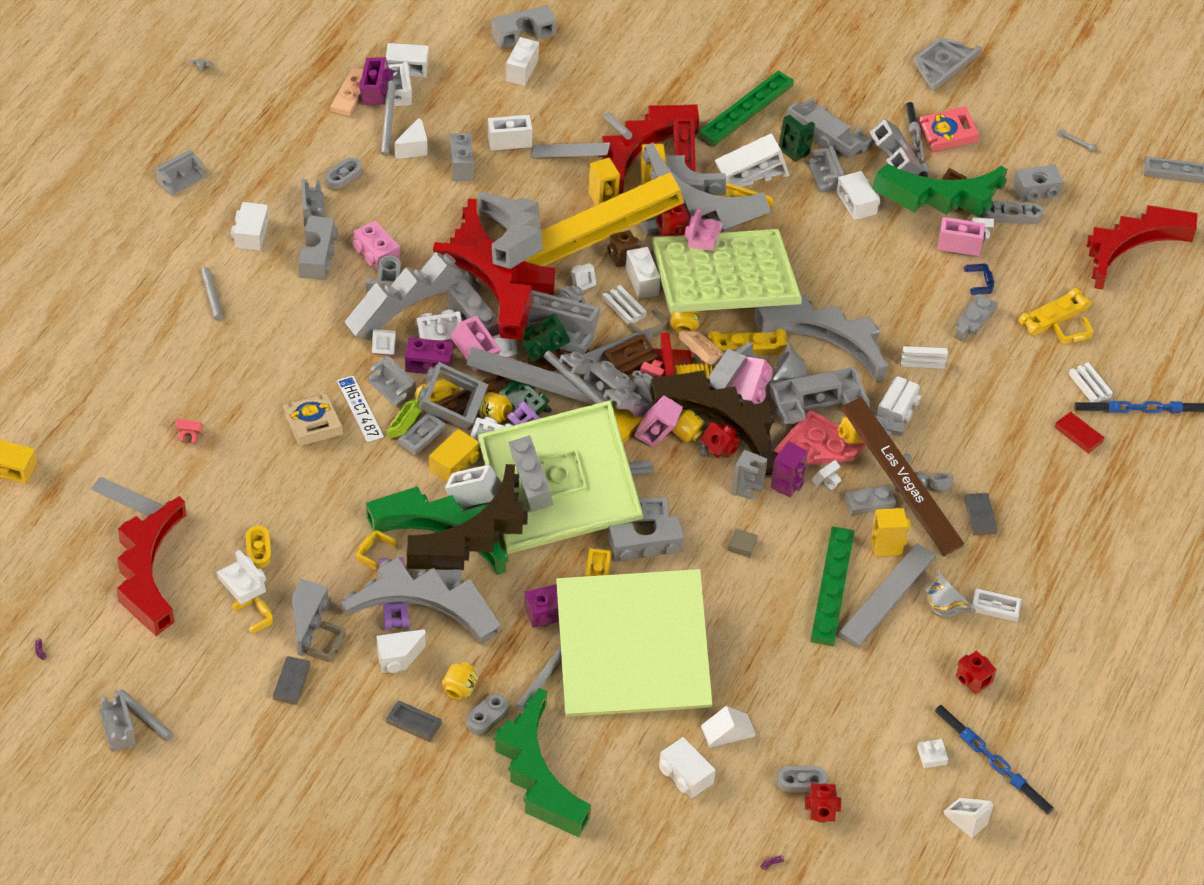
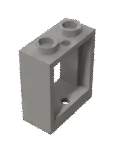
(458, 378)

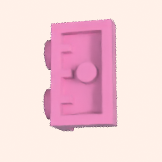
(702, 233)

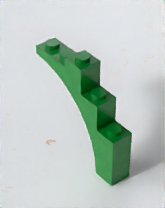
(943, 195)
(413, 511)
(544, 795)

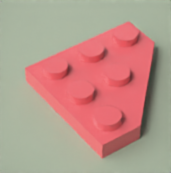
(821, 441)

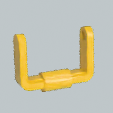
(1078, 337)
(367, 543)
(264, 610)

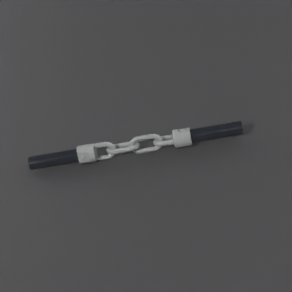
(914, 130)

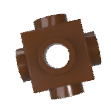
(620, 244)

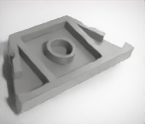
(944, 60)

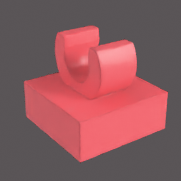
(653, 369)
(189, 427)

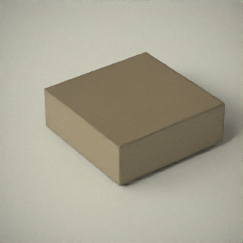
(742, 542)

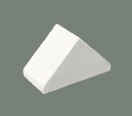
(412, 142)
(727, 727)
(970, 814)

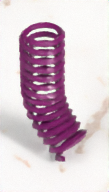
(38, 643)
(773, 860)

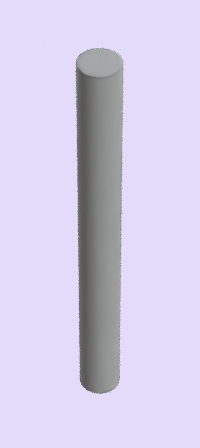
(386, 140)
(574, 378)
(541, 679)

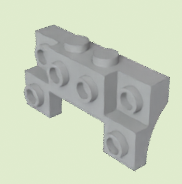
(829, 129)
(607, 382)
(815, 391)

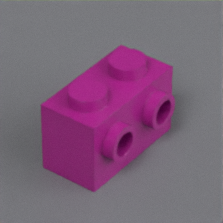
(375, 81)
(427, 353)
(789, 469)
(542, 606)

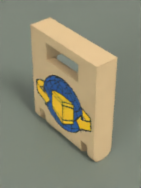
(309, 414)

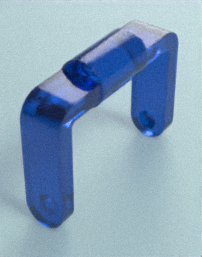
(987, 275)

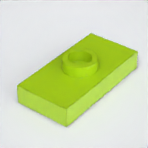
(404, 420)

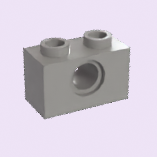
(461, 157)
(1038, 183)

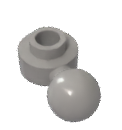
(939, 481)

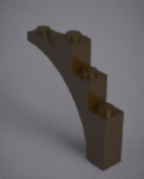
(724, 404)
(452, 547)

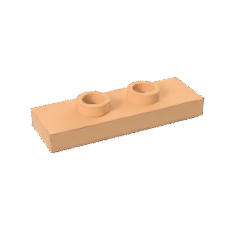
(348, 94)
(701, 346)

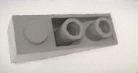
(308, 605)

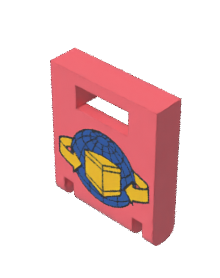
(945, 129)

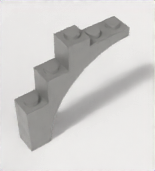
(728, 210)
(522, 225)
(411, 286)
(828, 324)
(428, 589)

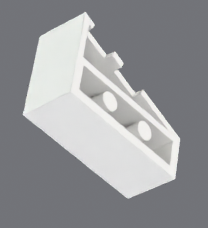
(753, 162)

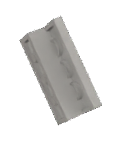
(578, 319)

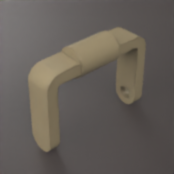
(657, 329)
(336, 646)

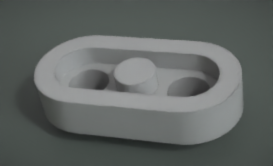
(343, 173)
(488, 713)
(801, 778)

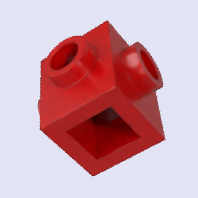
(673, 221)
(720, 440)
(975, 672)
(822, 802)

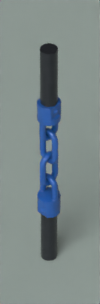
(1114, 406)
(1017, 780)

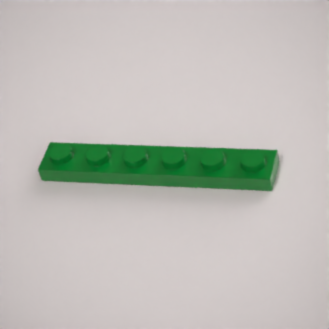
(746, 108)
(832, 586)

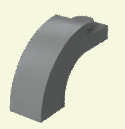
(707, 182)

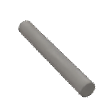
(617, 125)
(212, 295)
(147, 717)

